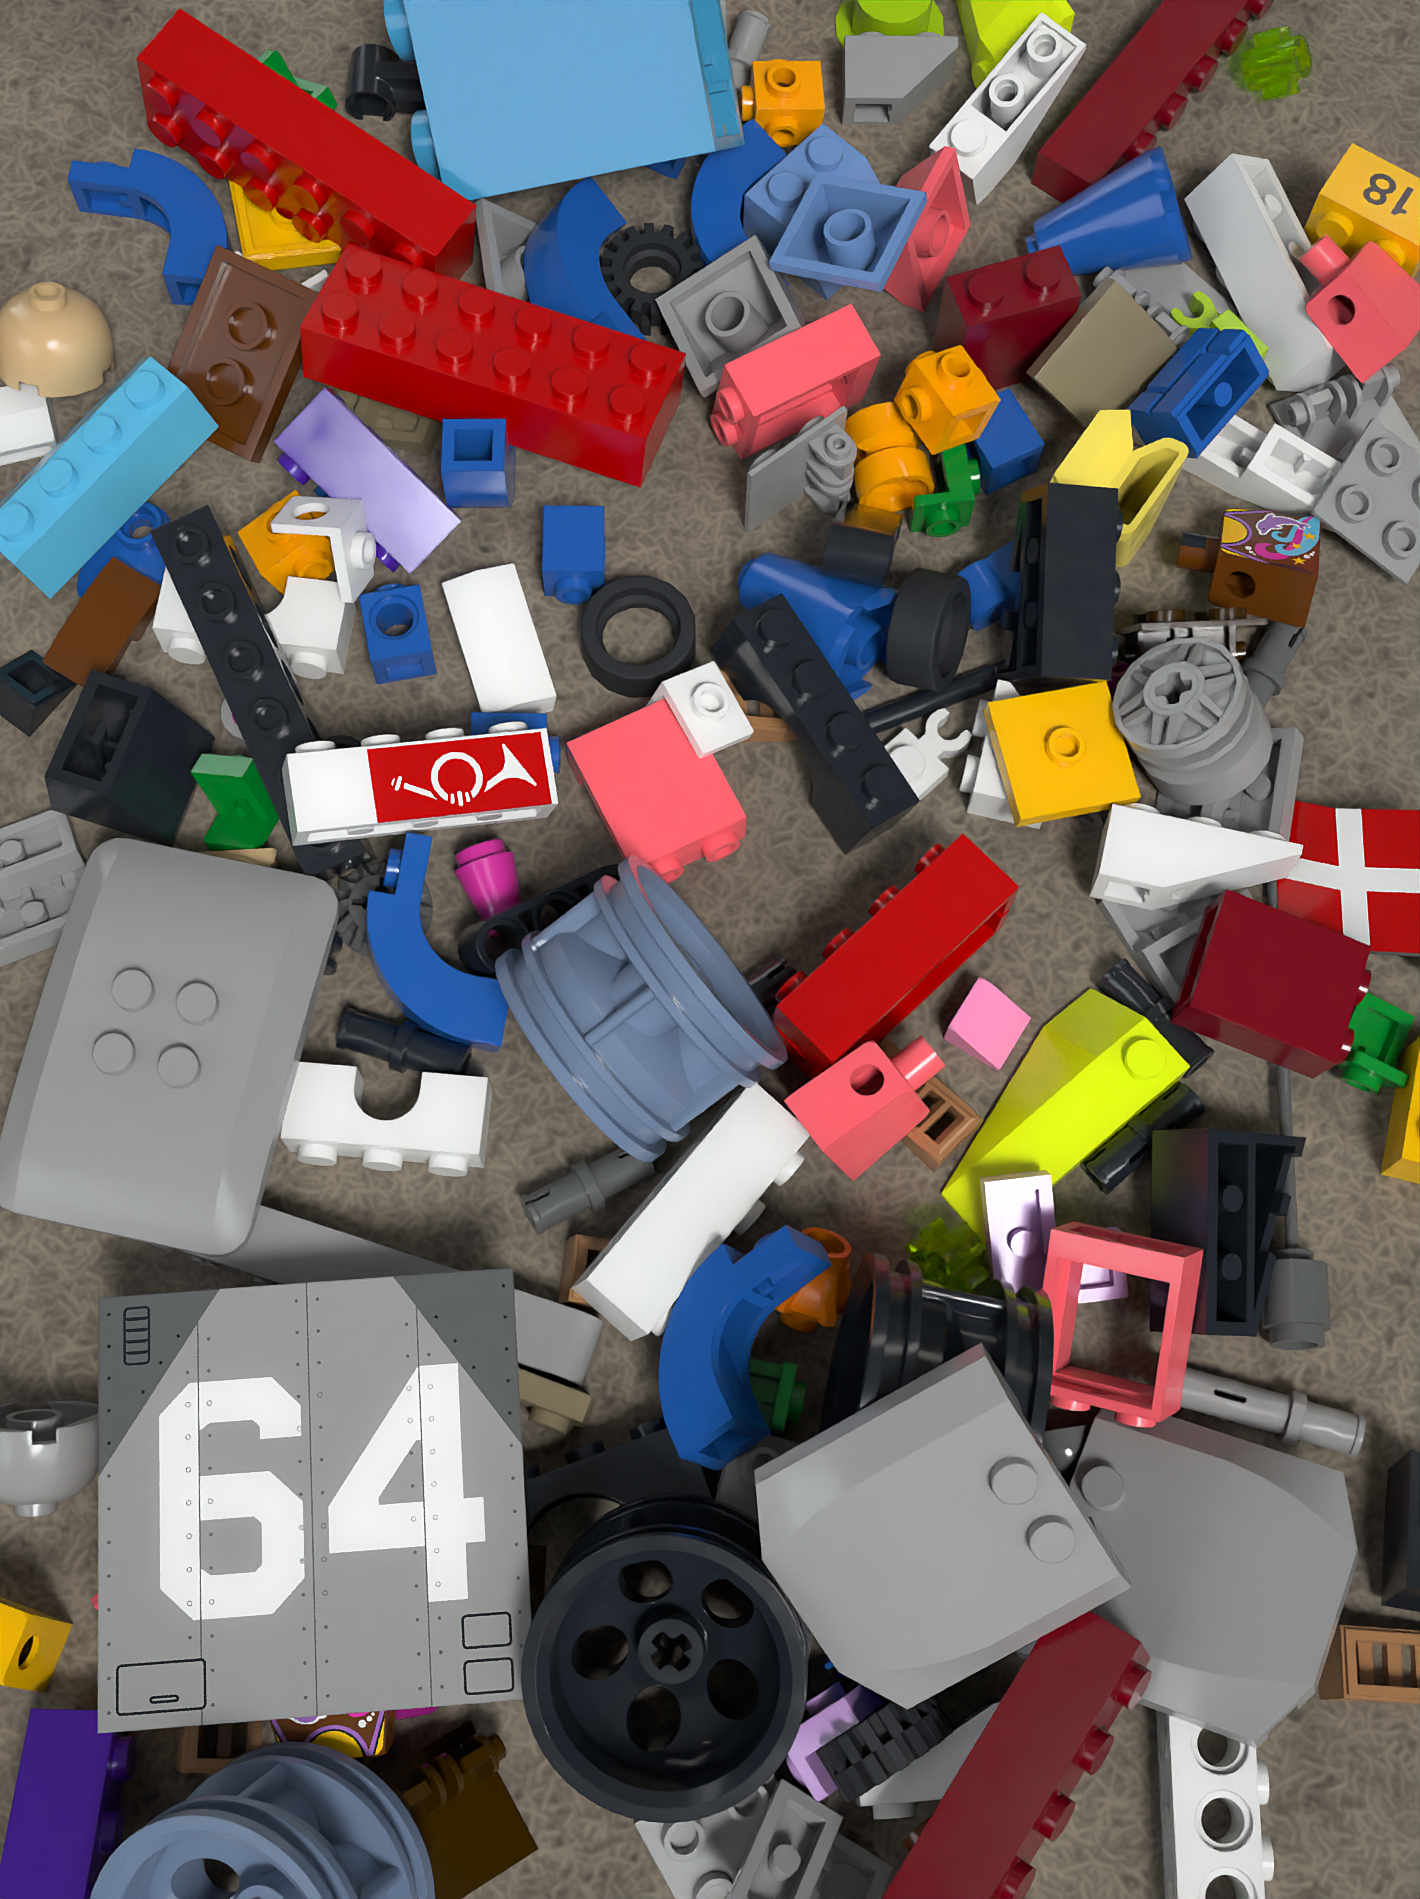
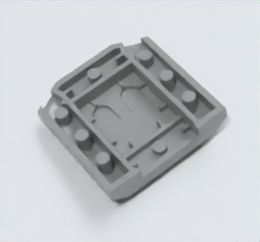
(931, 1534)
(1229, 1566)

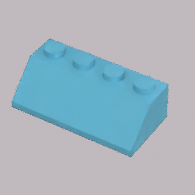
(100, 474)

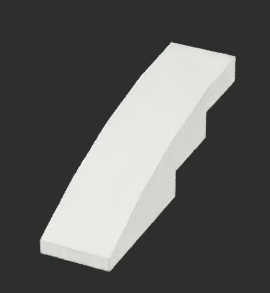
(1264, 468)

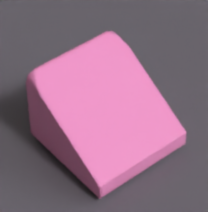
(987, 1025)

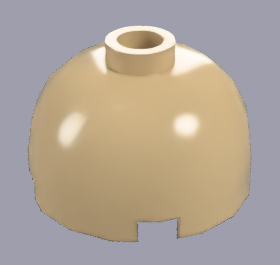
(54, 341)

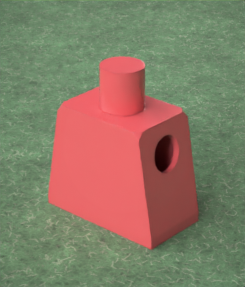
(1363, 304)
(865, 1103)

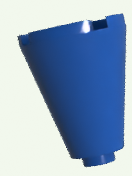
(1119, 221)
(840, 615)

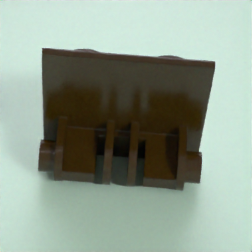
(1166, 625)
(462, 1809)

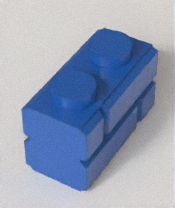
(1200, 389)

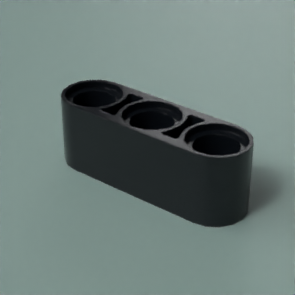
(861, 544)
(523, 918)

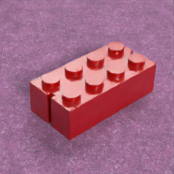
(895, 957)

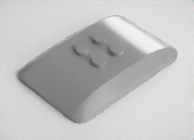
(166, 1047)

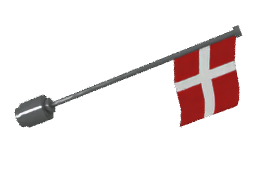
(1364, 883)

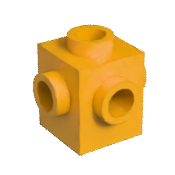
(784, 99)
(946, 398)
(285, 553)

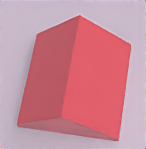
(936, 231)

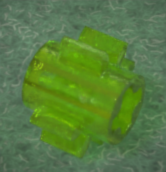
(1276, 63)
(949, 1255)

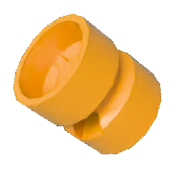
(887, 460)

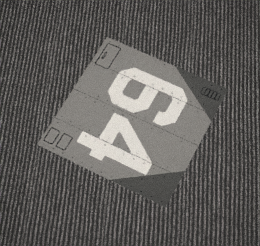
(310, 1500)

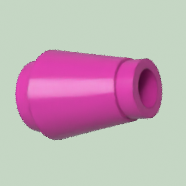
(488, 878)

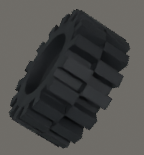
(647, 251)
(883, 1745)

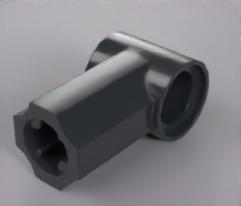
(382, 84)

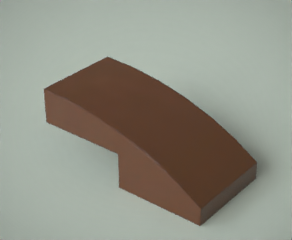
(104, 622)

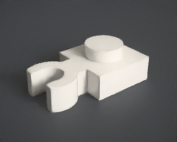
(921, 757)

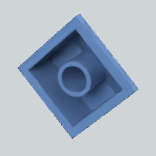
(778, 194)

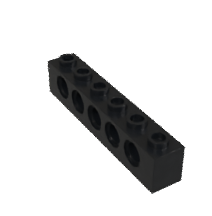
(248, 667)

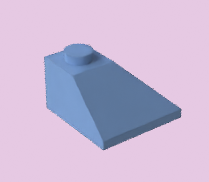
(848, 231)

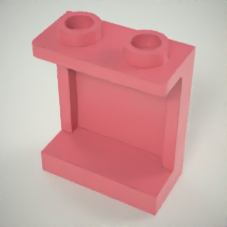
(657, 791)

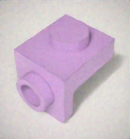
(830, 1716)

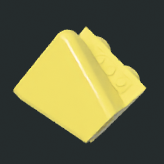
(1142, 476)

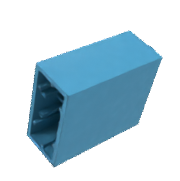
(563, 87)

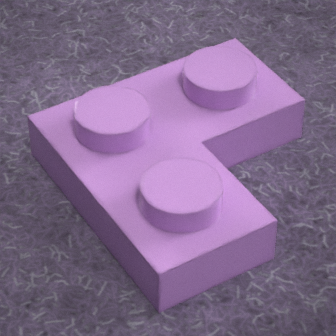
(1018, 1230)

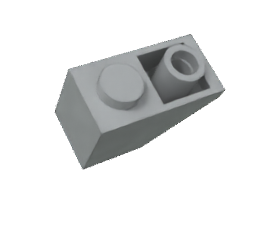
(892, 75)

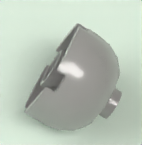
(47, 1455)

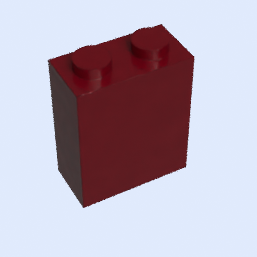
(1008, 313)
(1272, 985)

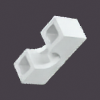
(308, 623)
(441, 1129)

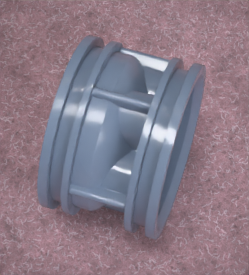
(638, 1010)
(289, 1825)

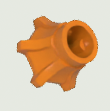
(827, 1293)

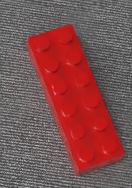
(297, 152)
(484, 355)

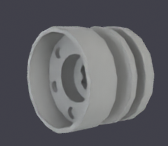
(1193, 721)

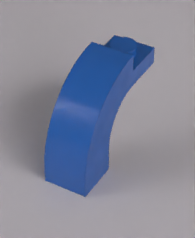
(721, 188)
(167, 196)
(564, 258)
(477, 464)
(414, 977)
(711, 1338)

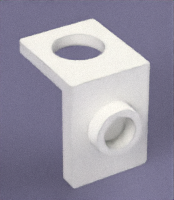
(350, 542)
(705, 709)

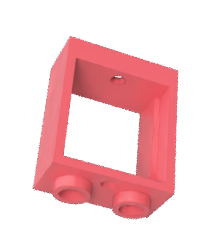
(793, 381)
(1133, 1254)

